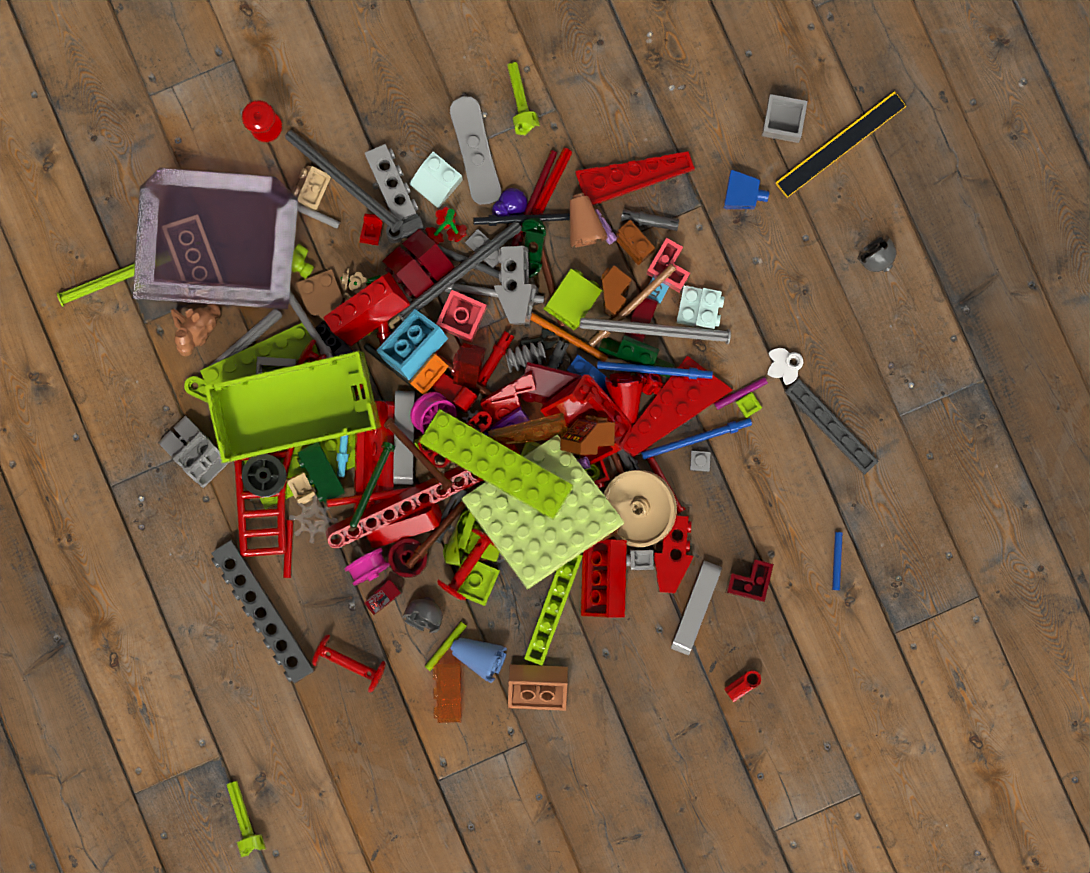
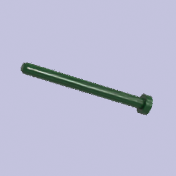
(387, 448)

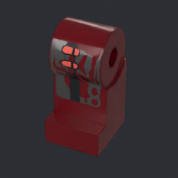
(382, 597)

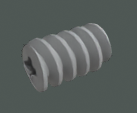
(524, 356)

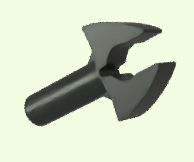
(547, 345)

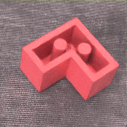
(668, 255)

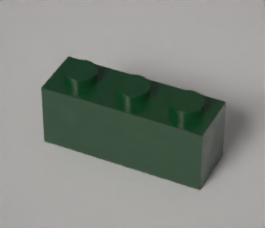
(320, 472)

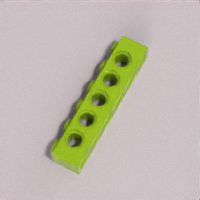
(552, 611)

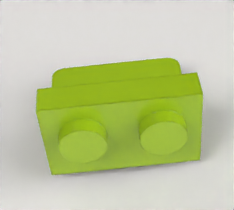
(468, 539)

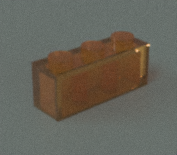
(447, 693)

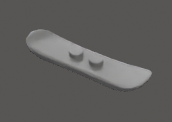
(475, 150)

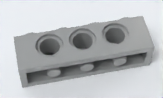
(384, 155)

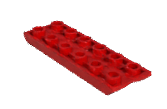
(367, 454)

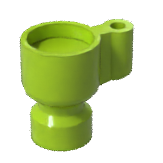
(298, 263)

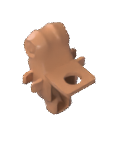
(194, 327)

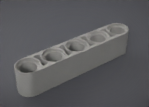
(403, 458)
(696, 607)

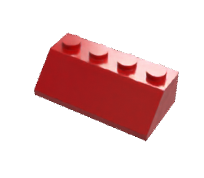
(367, 310)
(604, 579)

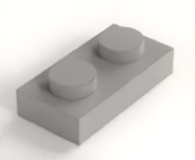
(477, 241)

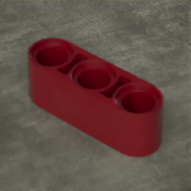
(643, 314)

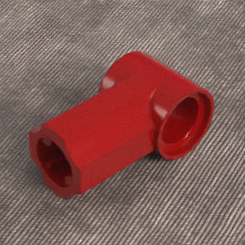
(741, 686)

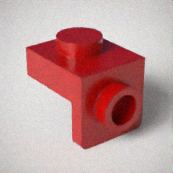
(371, 229)

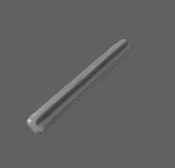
(251, 335)

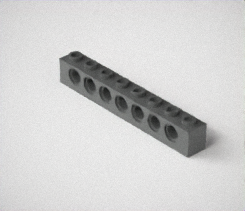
(220, 558)

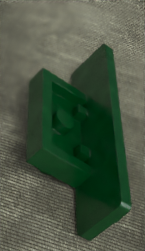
(634, 352)

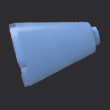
(480, 656)

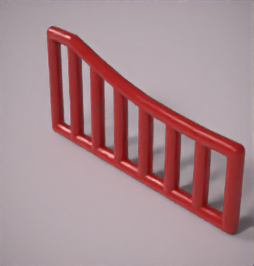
(279, 511)

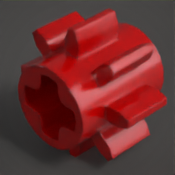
(651, 383)

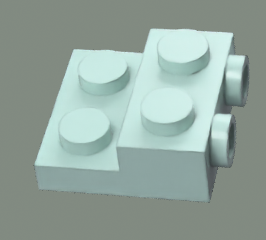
(700, 307)

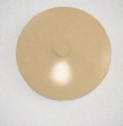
(644, 505)

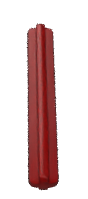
(552, 181)

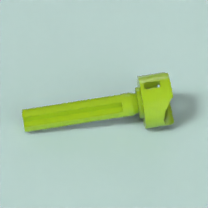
(525, 119)
(249, 840)

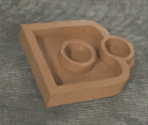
(320, 293)

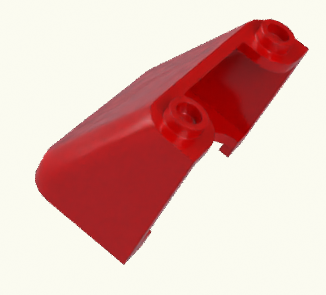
(587, 398)

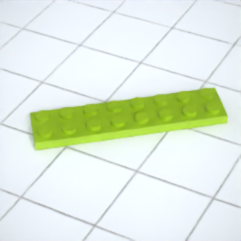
(496, 464)

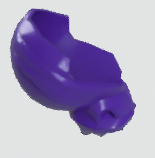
(510, 203)

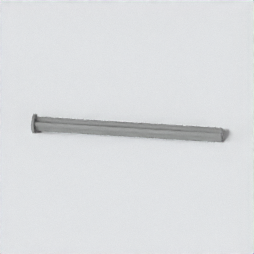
(654, 329)

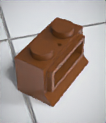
(634, 242)

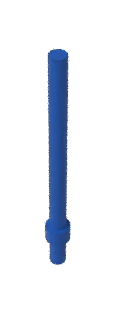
(692, 373)
(731, 427)

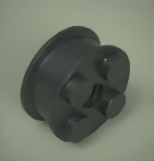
(272, 483)

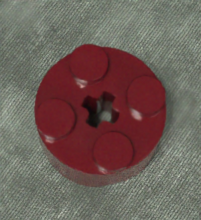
(397, 562)

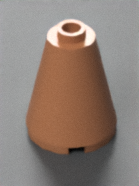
(584, 222)

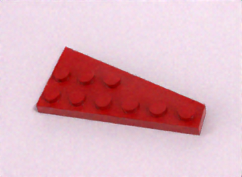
(674, 406)

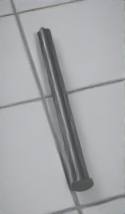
(344, 181)
(461, 270)

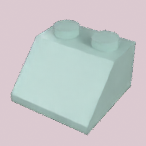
(436, 180)

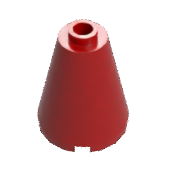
(626, 393)

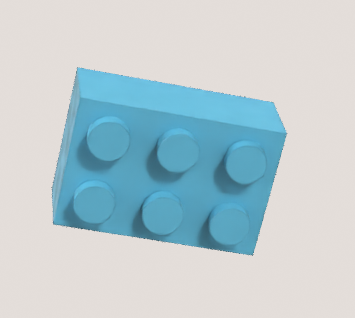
(412, 344)

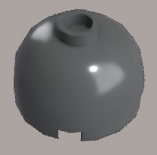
(879, 255)
(424, 614)

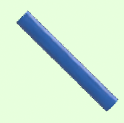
(837, 561)

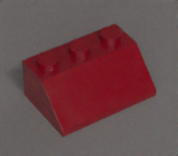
(548, 382)

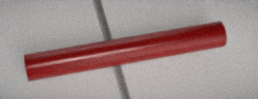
(288, 555)

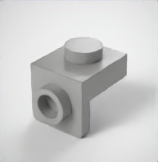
(640, 560)

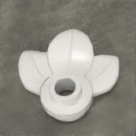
(781, 366)

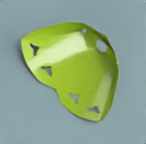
(451, 553)

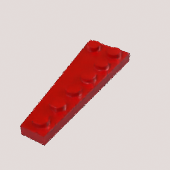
(620, 179)

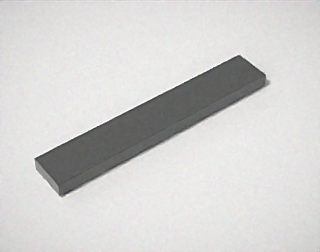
(831, 426)

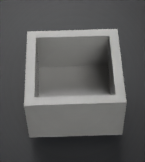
(784, 118)

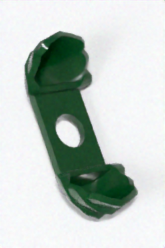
(535, 232)

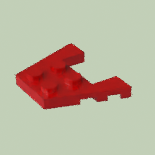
(506, 399)

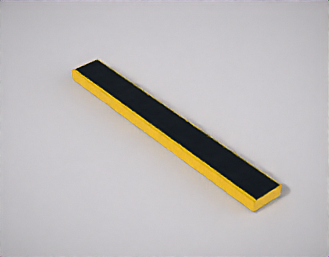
(840, 144)

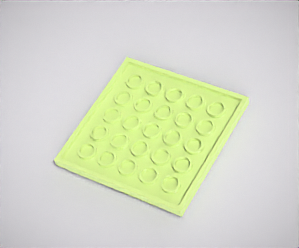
(533, 541)

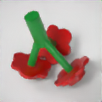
(446, 219)

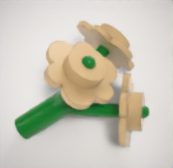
(357, 282)

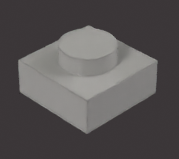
(700, 461)

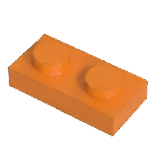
(428, 374)

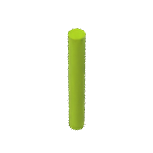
(445, 646)

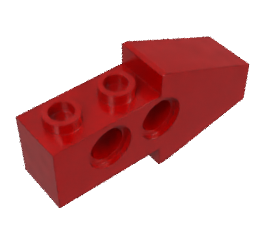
(670, 571)

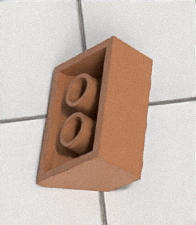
(537, 687)

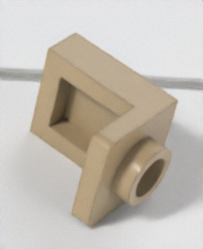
(301, 488)

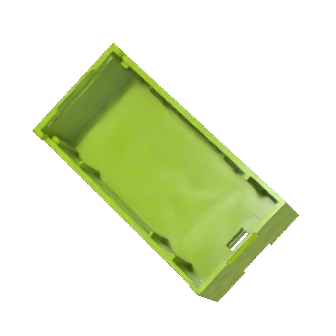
(292, 407)

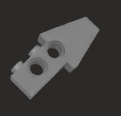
(519, 302)

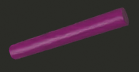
(740, 393)

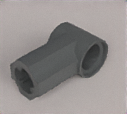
(408, 227)

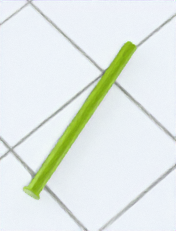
(96, 284)

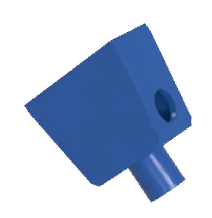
(743, 192)

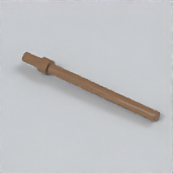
(634, 303)

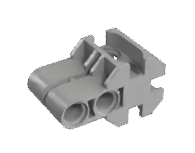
(193, 452)

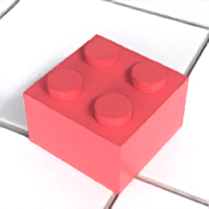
(461, 316)

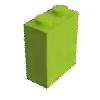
(572, 298)

